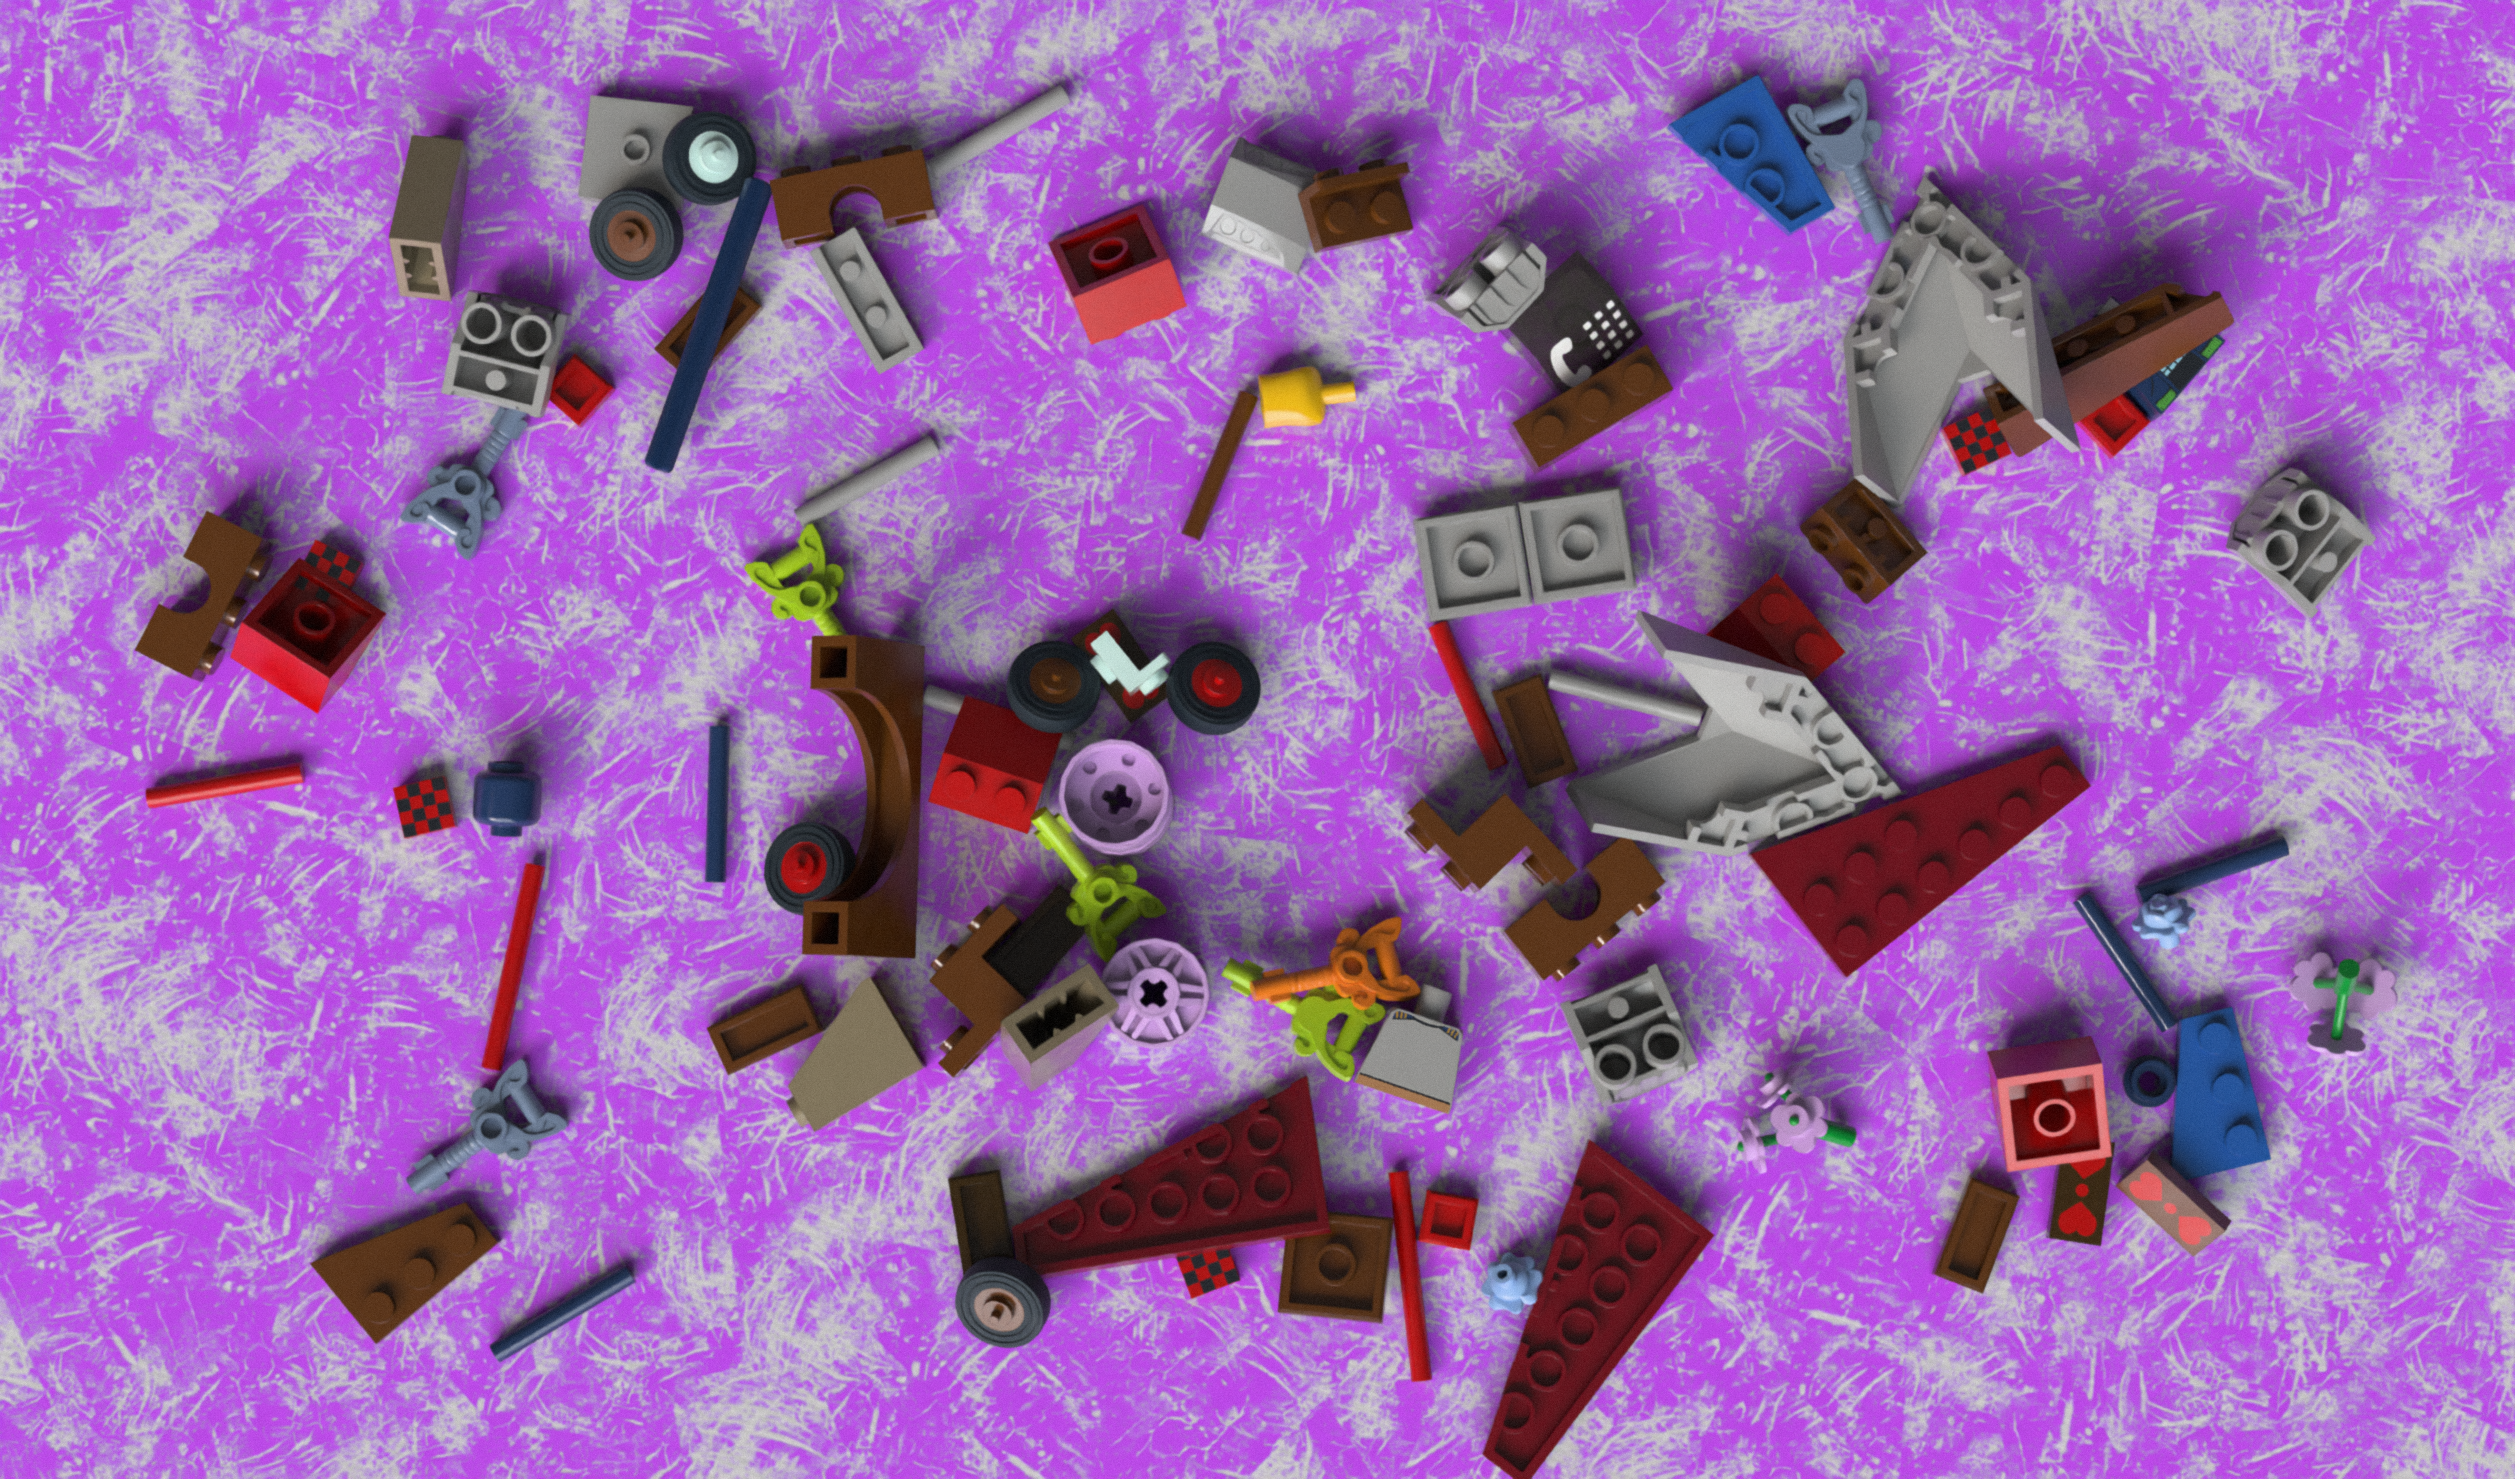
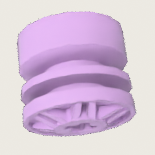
(1103, 772)
(1185, 996)

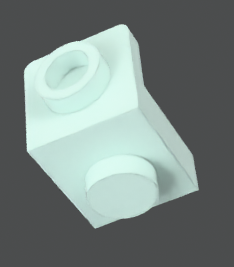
(1115, 664)

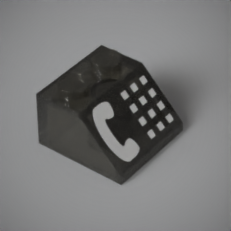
(1573, 326)

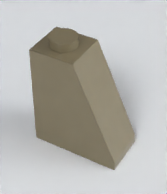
(429, 217)
(1056, 1026)
(854, 1060)

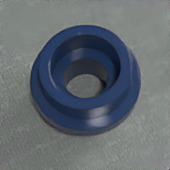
(2164, 1086)

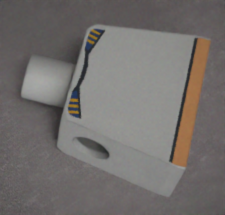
(1416, 1053)

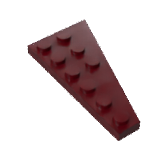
(1890, 867)
(1211, 1192)
(1601, 1285)

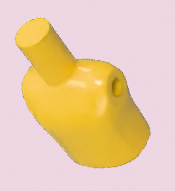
(1299, 397)

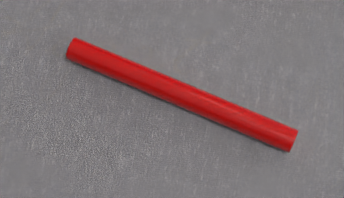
(513, 966)
(1410, 1276)

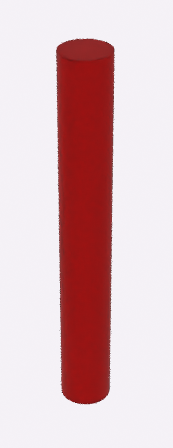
(1467, 695)
(225, 785)

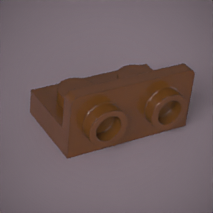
(1356, 205)
(1862, 540)

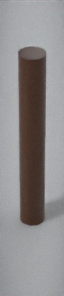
(1219, 465)

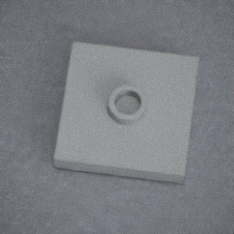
(627, 146)
(1577, 546)
(1472, 562)

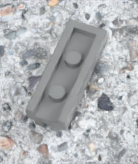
(866, 300)

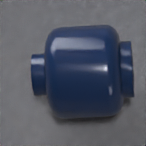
(507, 797)

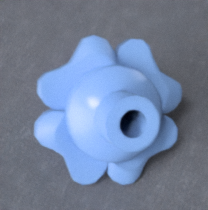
(2164, 919)
(1512, 1283)

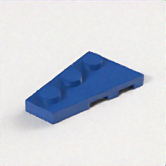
(1756, 154)
(2214, 1101)

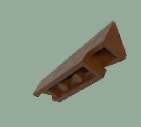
(2114, 355)

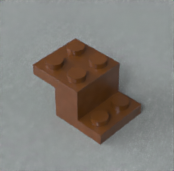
(1488, 845)
(976, 988)

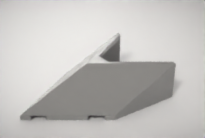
(1936, 318)
(1759, 767)

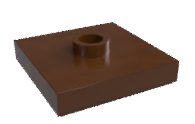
(1339, 1271)

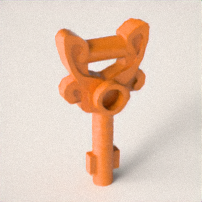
(1347, 971)

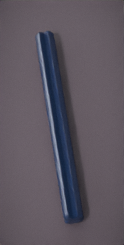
(708, 325)

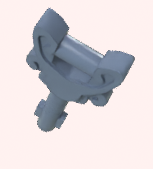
(1846, 151)
(469, 487)
(492, 1128)

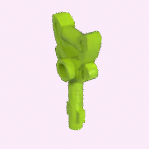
(811, 598)
(1096, 887)
(1311, 1019)

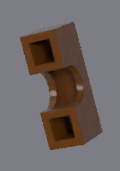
(808, 199)
(1590, 409)
(194, 639)
(1623, 884)

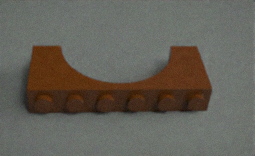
(882, 696)

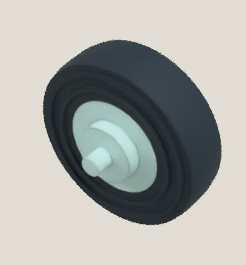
(708, 158)

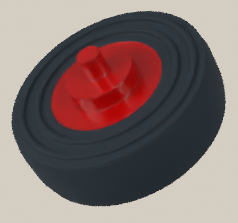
(1213, 688)
(807, 864)

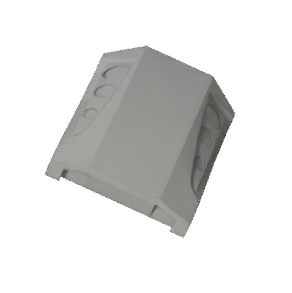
(1260, 208)
(1492, 283)
(505, 352)
(2297, 538)
(1633, 1024)

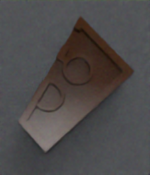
(406, 1268)

